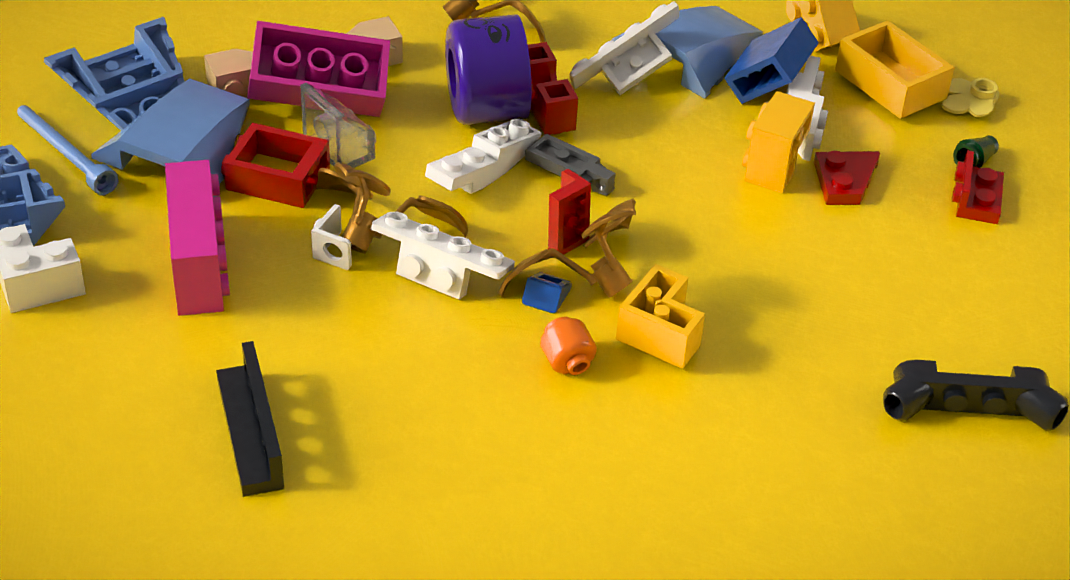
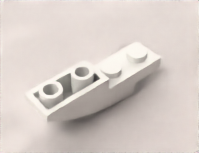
(807, 86)
(487, 160)

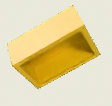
(894, 69)

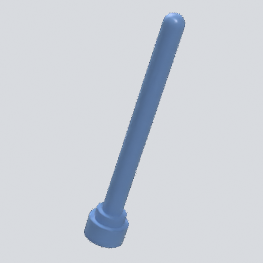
(98, 176)

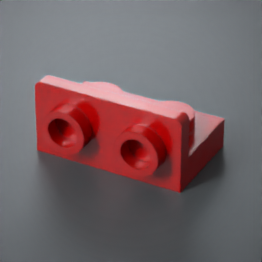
(977, 191)
(569, 212)

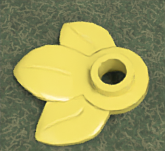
(971, 97)

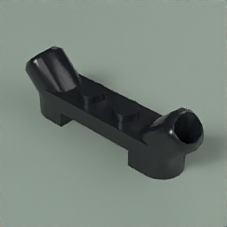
(1024, 393)

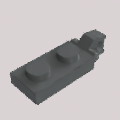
(558, 156)

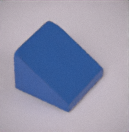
(545, 292)

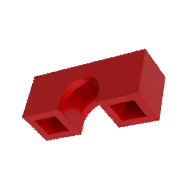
(552, 100)

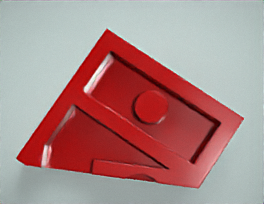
(845, 175)

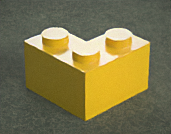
(826, 19)
(776, 141)
(658, 320)

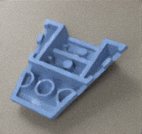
(707, 45)
(126, 79)
(181, 127)
(24, 195)

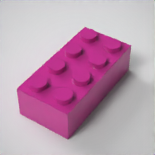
(334, 62)
(196, 237)

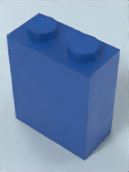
(771, 60)

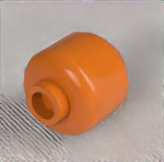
(568, 345)

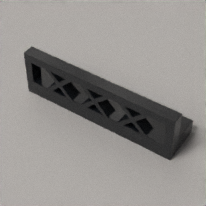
(251, 425)

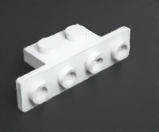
(630, 56)
(437, 257)

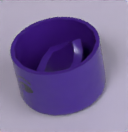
(488, 69)

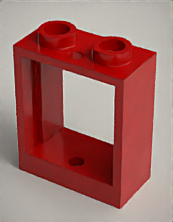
(271, 183)

